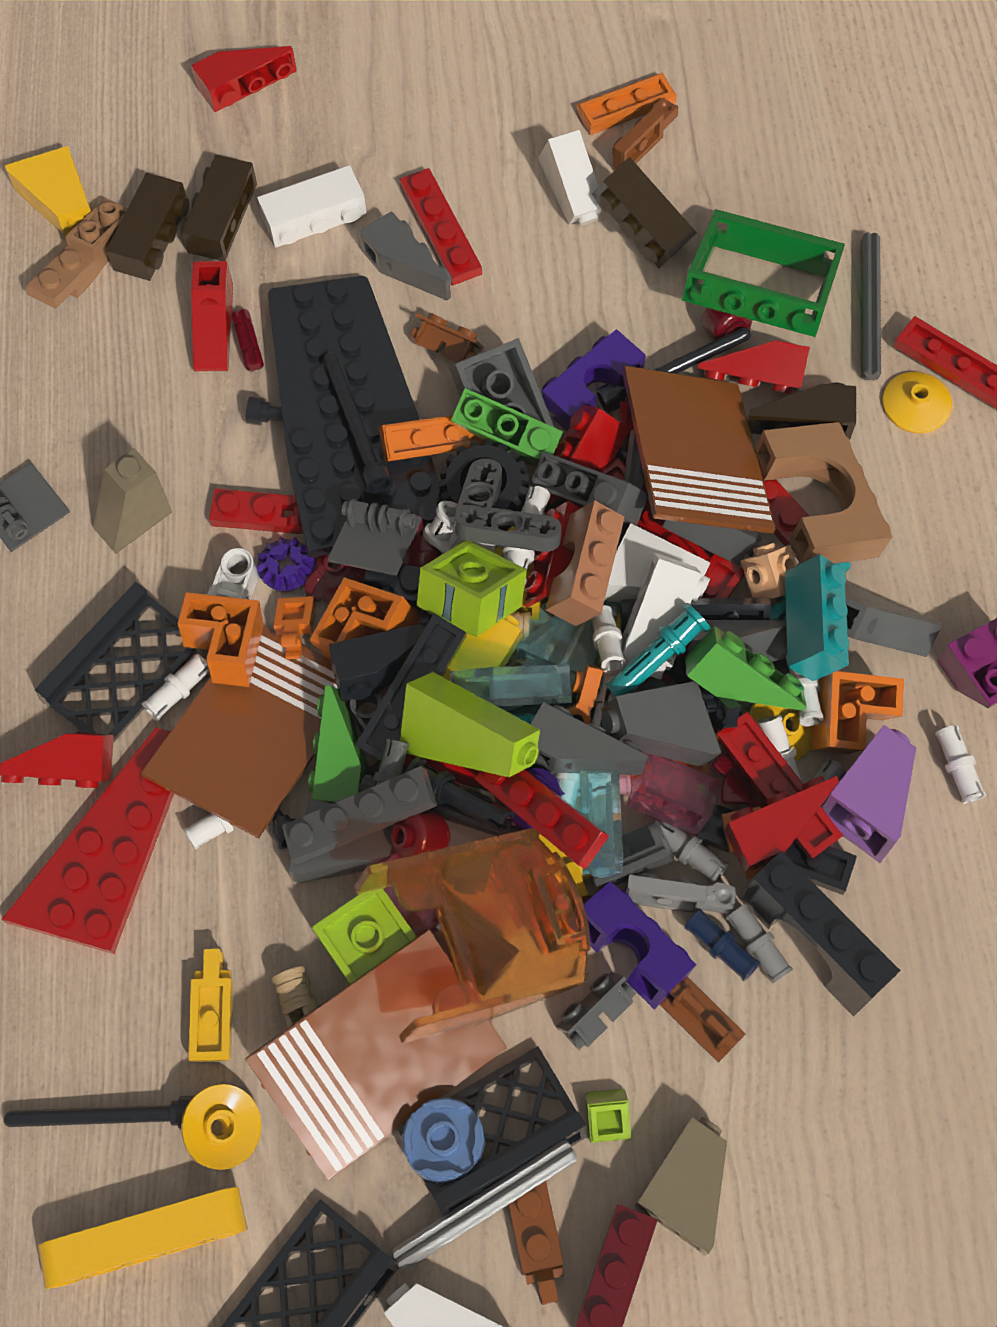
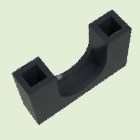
(855, 961)

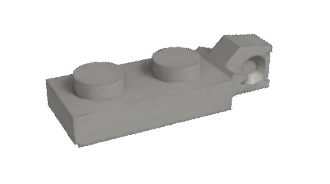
(680, 895)

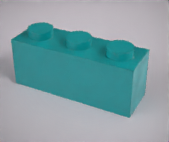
(816, 618)

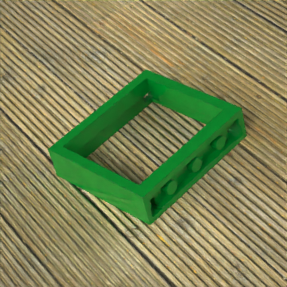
(769, 244)

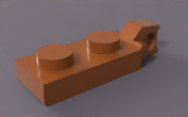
(644, 134)
(538, 1241)

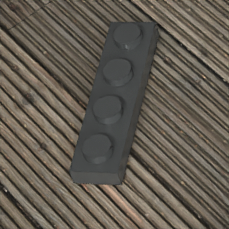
(359, 815)

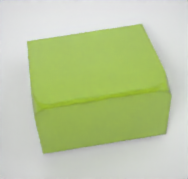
(608, 1115)

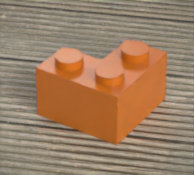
(359, 612)
(227, 629)
(847, 704)

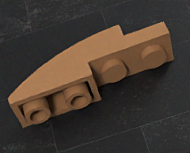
(82, 259)

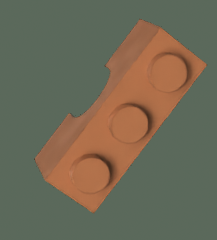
(582, 587)

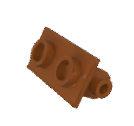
(434, 332)
(702, 1019)

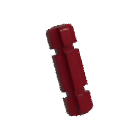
(247, 340)

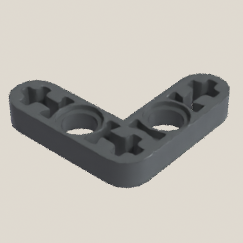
(474, 516)

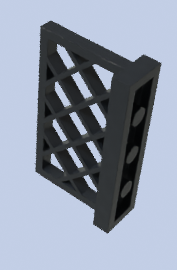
(90, 653)
(566, 1127)
(353, 1298)

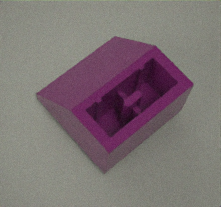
(972, 664)

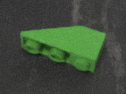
(506, 426)
(734, 672)
(339, 761)

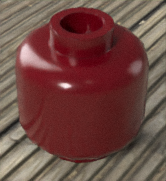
(721, 324)
(420, 834)

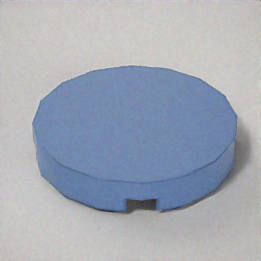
(443, 1140)

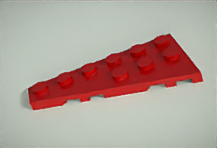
(99, 867)

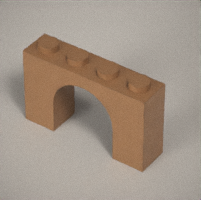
(827, 456)

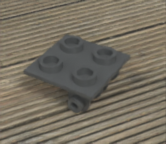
(27, 507)
(374, 537)

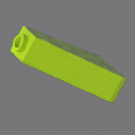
(464, 729)

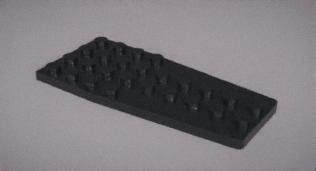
(320, 448)

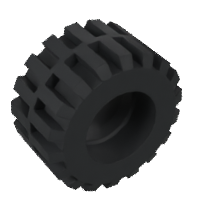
(514, 475)

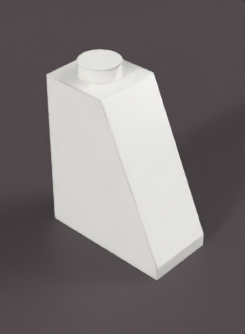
(571, 177)
(634, 559)
(428, 1309)

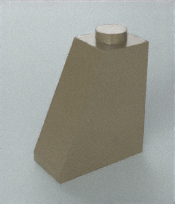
(129, 501)
(688, 1185)

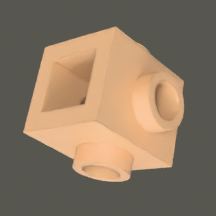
(767, 570)

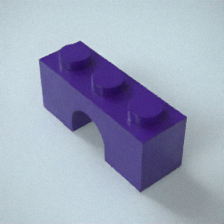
(602, 364)
(661, 962)

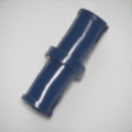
(722, 945)

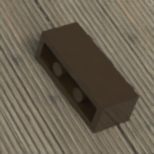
(219, 207)
(643, 213)
(148, 227)

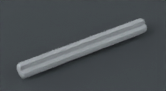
(484, 1204)

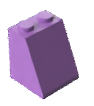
(874, 793)

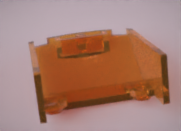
(506, 921)

